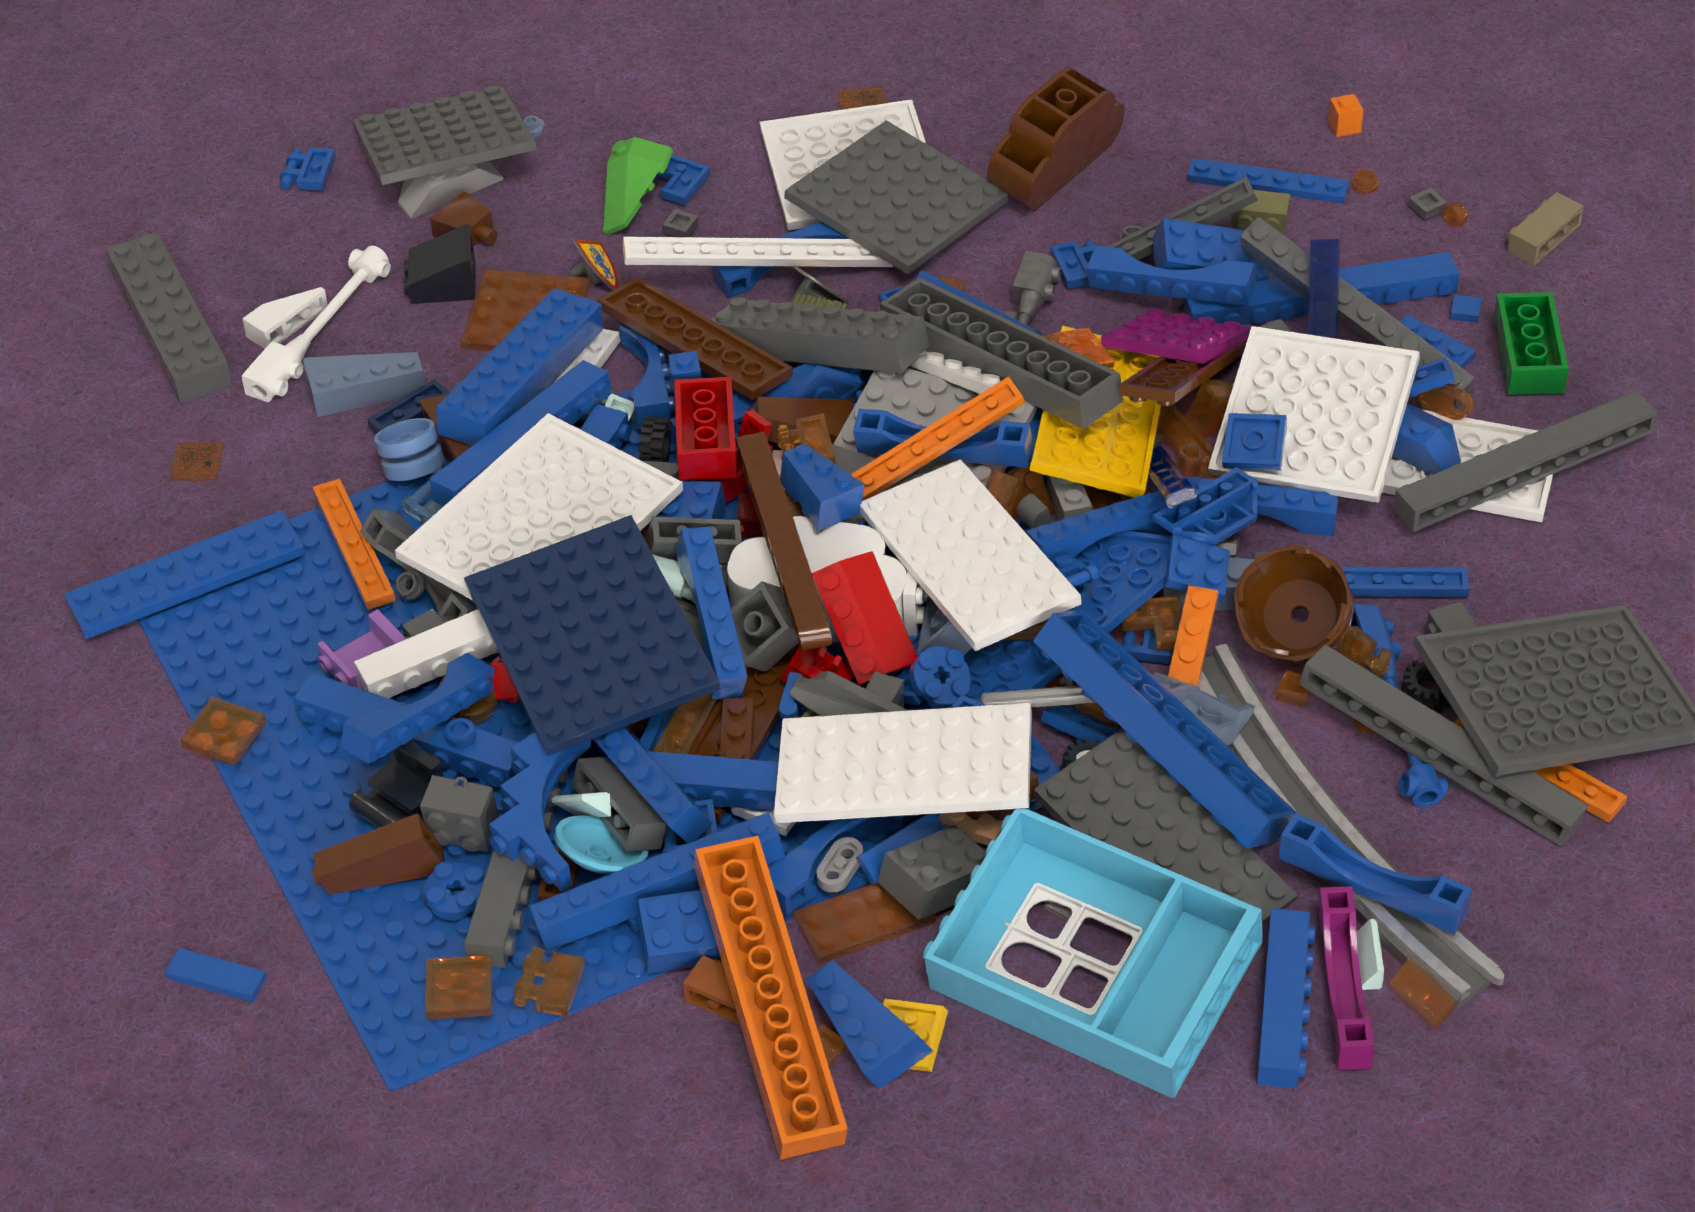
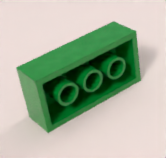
(1530, 343)

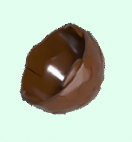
(1279, 586)

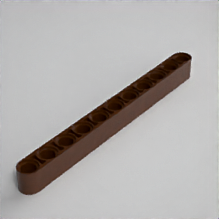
(783, 542)

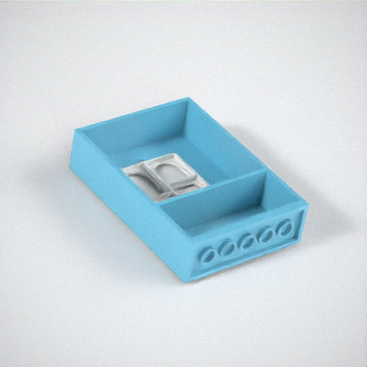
(1159, 998)

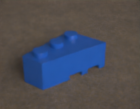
(820, 487)

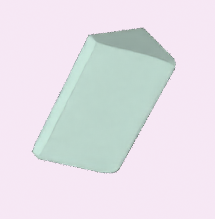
(585, 804)
(1370, 956)

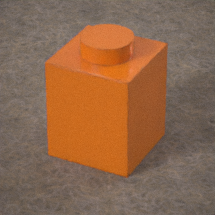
(1345, 115)

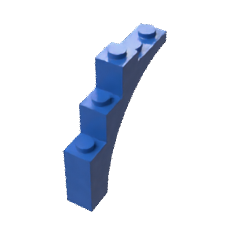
(525, 802)

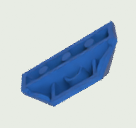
(1426, 441)
(1216, 512)

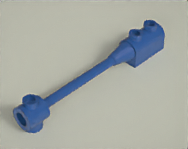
(1421, 779)

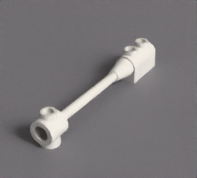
(279, 363)

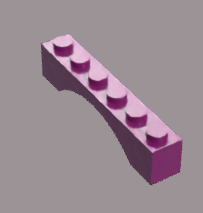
(1340, 953)

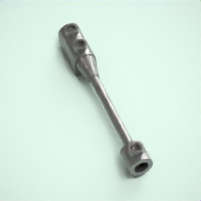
(1033, 284)

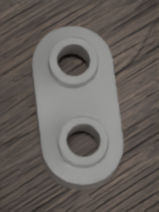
(835, 869)

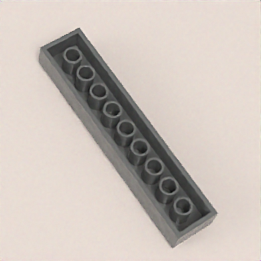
(1039, 368)

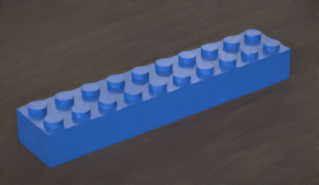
(1165, 728)

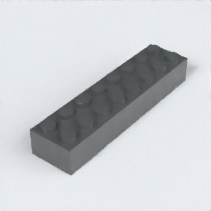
(169, 317)
(828, 334)

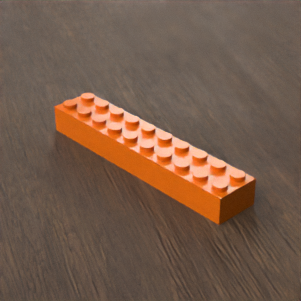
(770, 998)

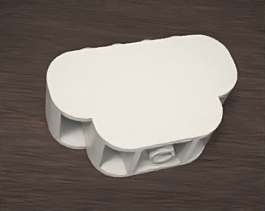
(752, 562)

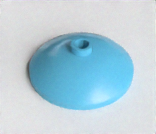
(593, 846)

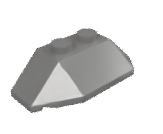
(438, 189)

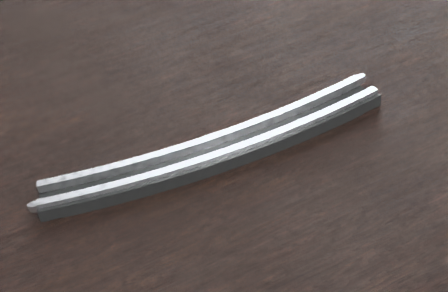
(1262, 745)

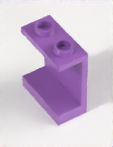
(341, 662)

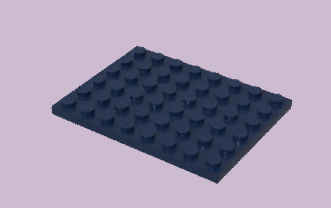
(591, 635)

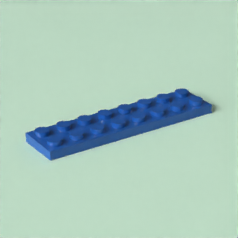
(184, 574)

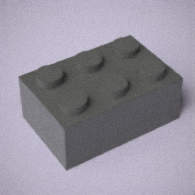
(930, 870)

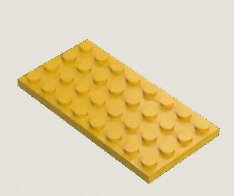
(1112, 450)

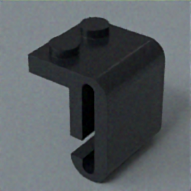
(397, 786)

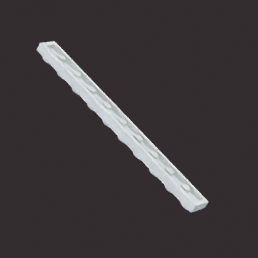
(748, 252)

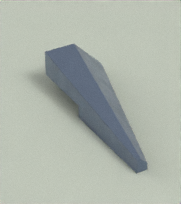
(1215, 713)

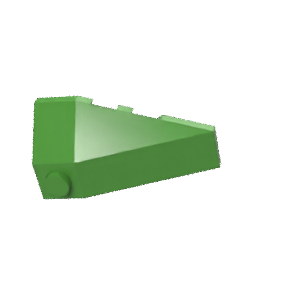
(630, 177)

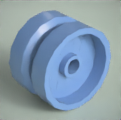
(409, 449)

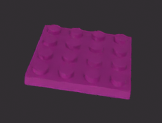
(1176, 336)

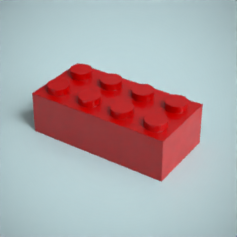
(705, 428)

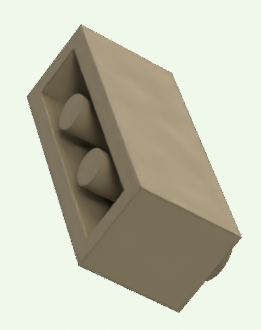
(1544, 228)

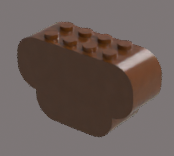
(1054, 137)

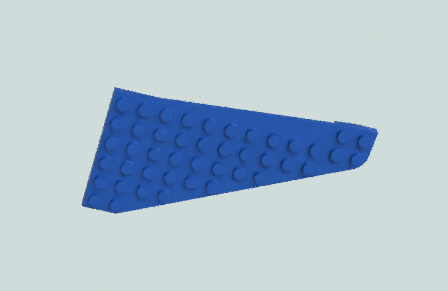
(1130, 573)

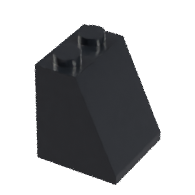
(442, 269)

